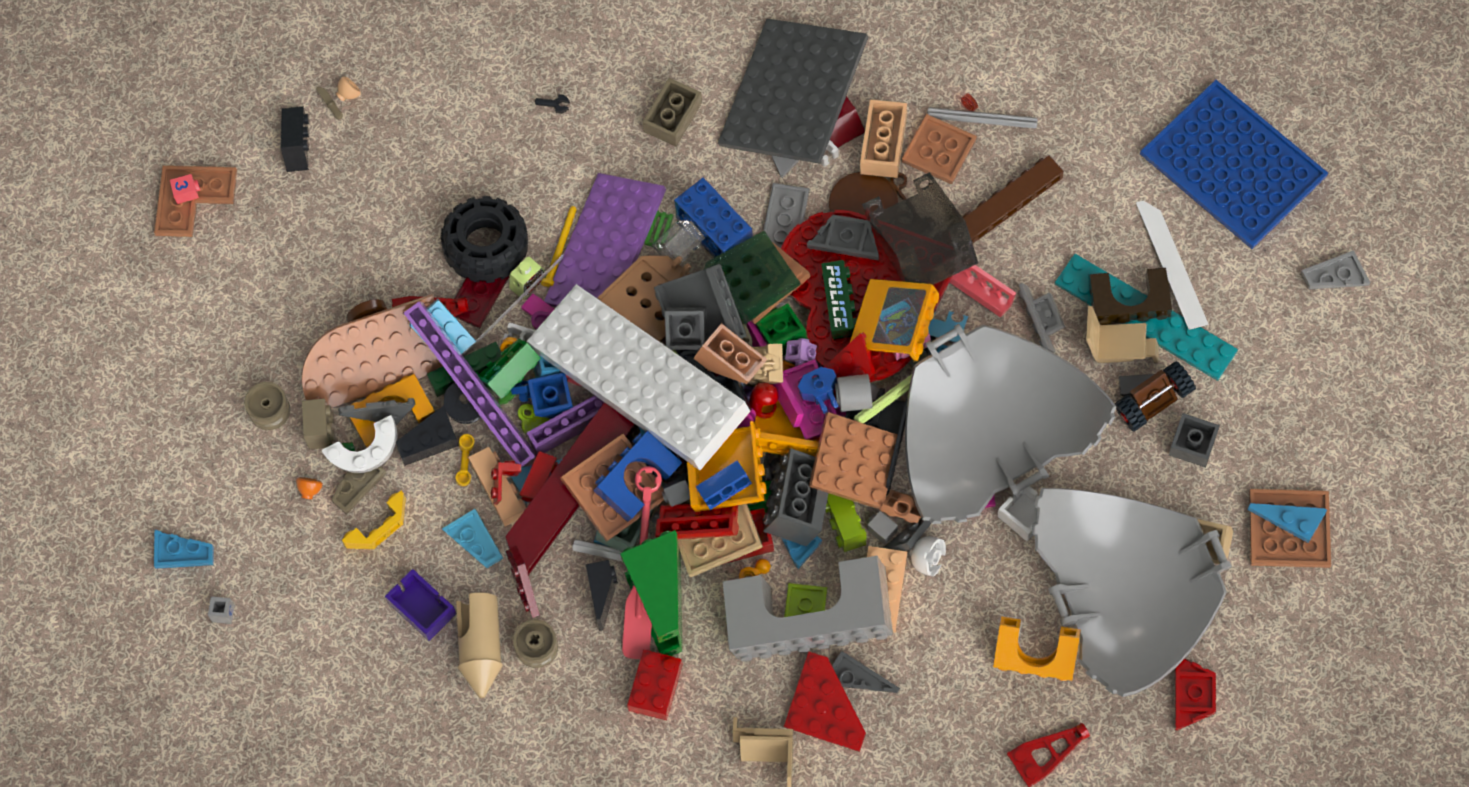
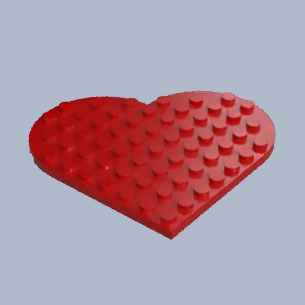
(813, 296)

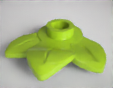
(529, 422)

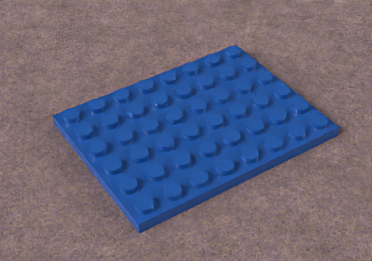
(1234, 164)

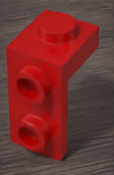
(507, 468)

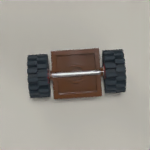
(1154, 395)

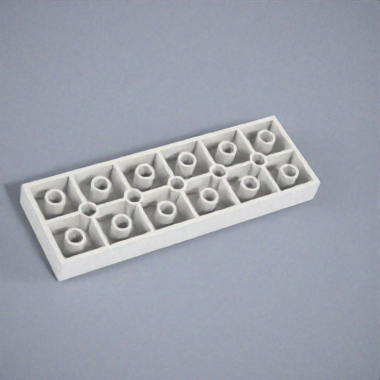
(638, 377)

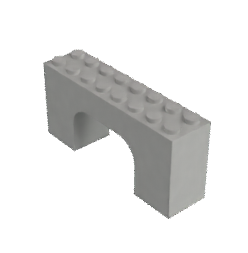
(857, 616)

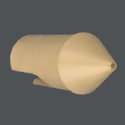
(479, 641)

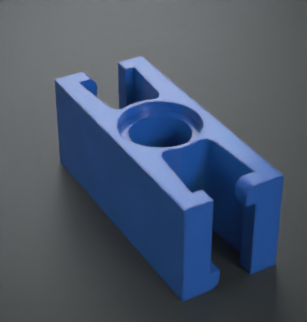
(723, 485)

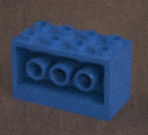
(713, 217)

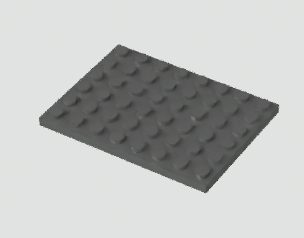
(793, 90)

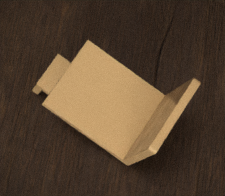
(1119, 341)
(765, 745)

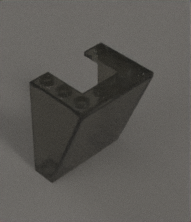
(923, 234)

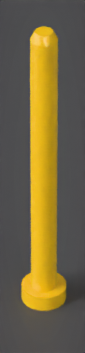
(548, 281)

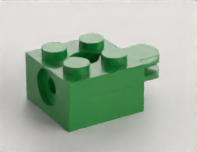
(781, 326)

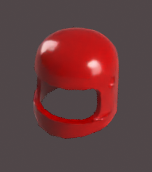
(763, 395)

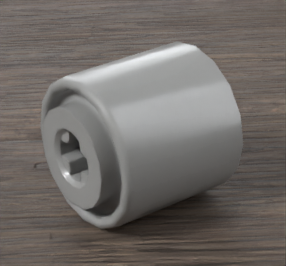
(853, 393)

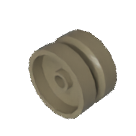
(267, 405)
(535, 632)

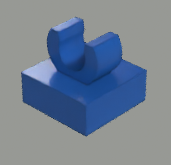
(522, 389)

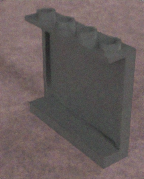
(703, 289)

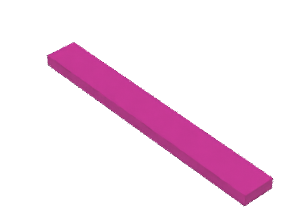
(785, 393)

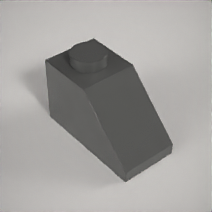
(676, 490)

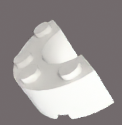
(371, 457)

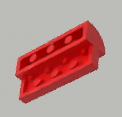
(701, 524)

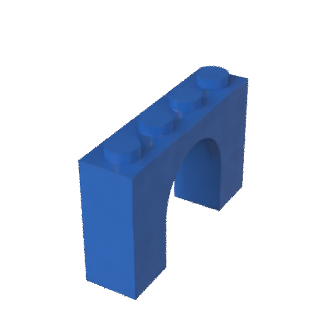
(613, 488)

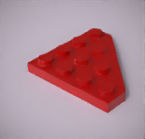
(823, 708)

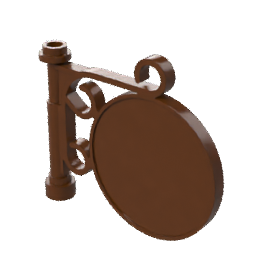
(859, 188)

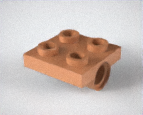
(902, 506)

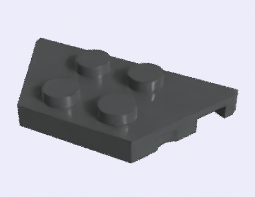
(846, 237)

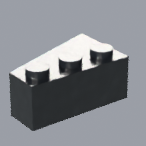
(294, 138)
(427, 438)

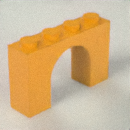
(400, 392)
(1057, 665)

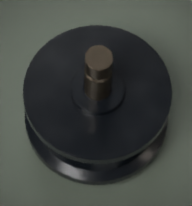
(459, 406)

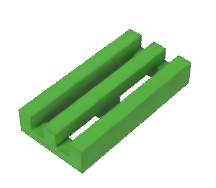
(663, 215)

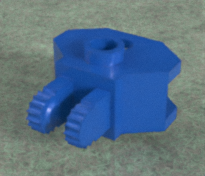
(819, 388)

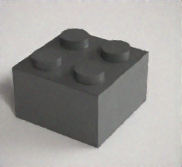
(685, 327)
(1194, 440)

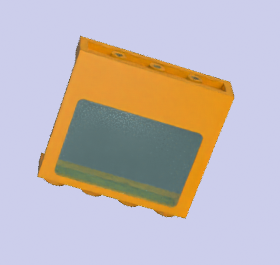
(896, 316)

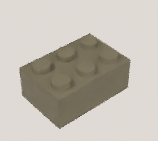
(672, 112)

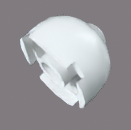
(927, 553)

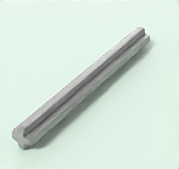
(981, 117)

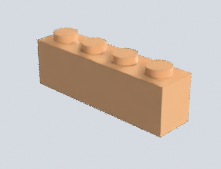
(510, 507)

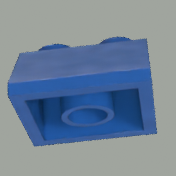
(550, 395)

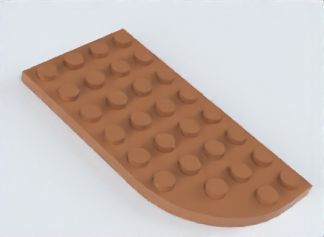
(366, 356)

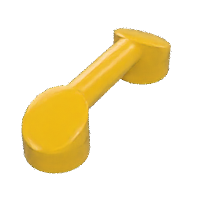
(466, 444)

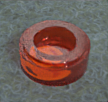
(969, 102)

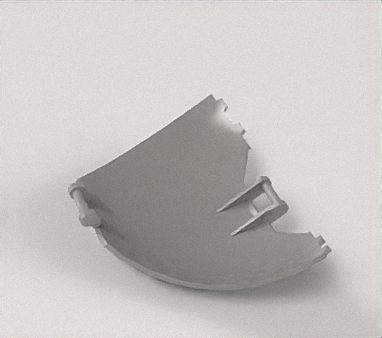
(990, 416)
(1132, 582)

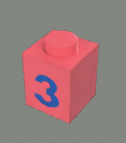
(185, 188)

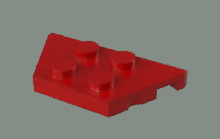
(853, 359)
(1193, 694)

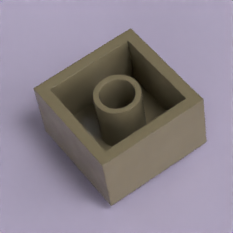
(317, 423)

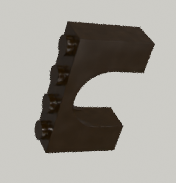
(1109, 310)

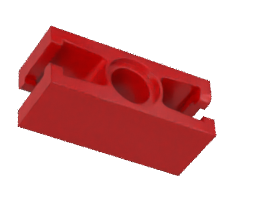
(538, 475)

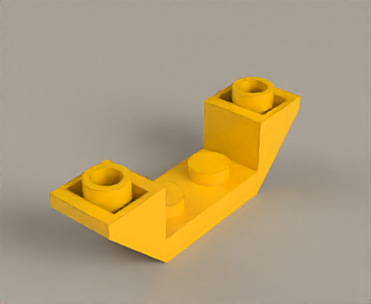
(356, 540)

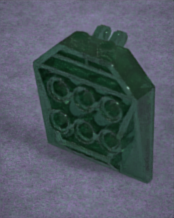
(755, 275)

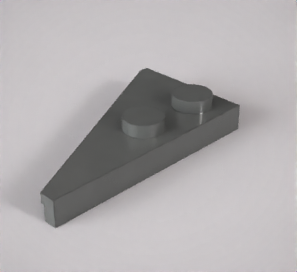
(379, 410)

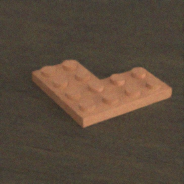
(216, 187)

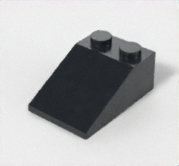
(601, 581)

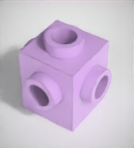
(800, 351)

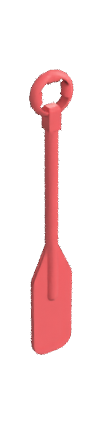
(636, 621)

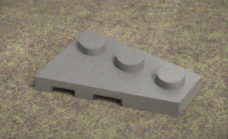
(1336, 273)

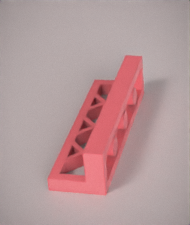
(981, 292)

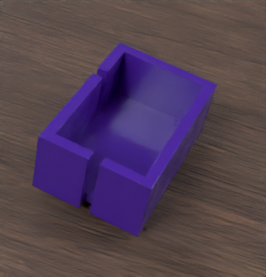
(420, 605)

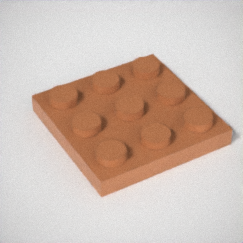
(939, 149)

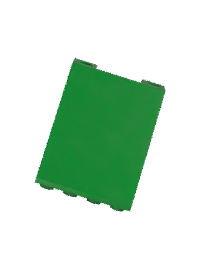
(656, 575)

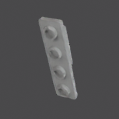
(1044, 314)

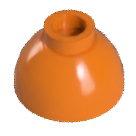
(308, 487)

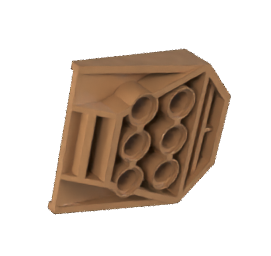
(657, 271)

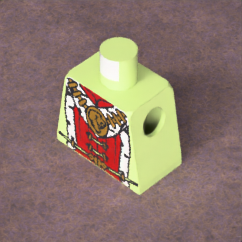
(525, 275)

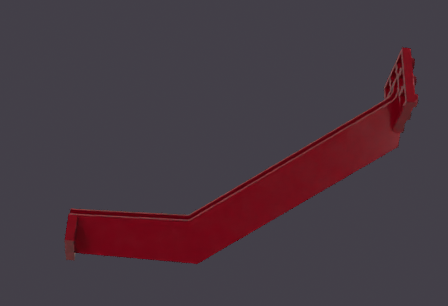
(554, 503)

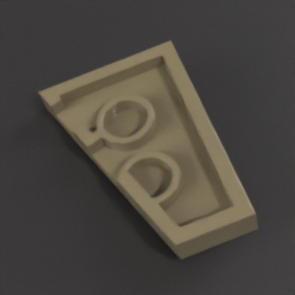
(355, 487)

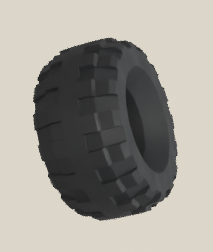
(484, 261)

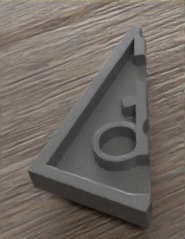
(909, 536)
(858, 676)

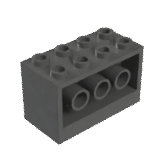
(794, 507)

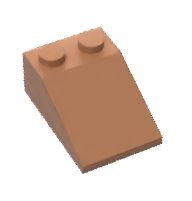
(729, 356)

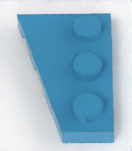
(175, 551)

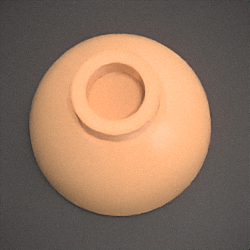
(347, 89)

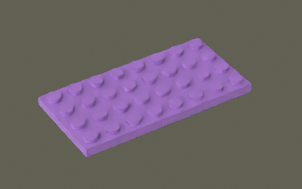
(606, 235)

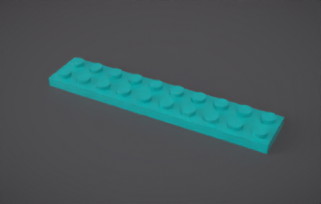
(1193, 346)

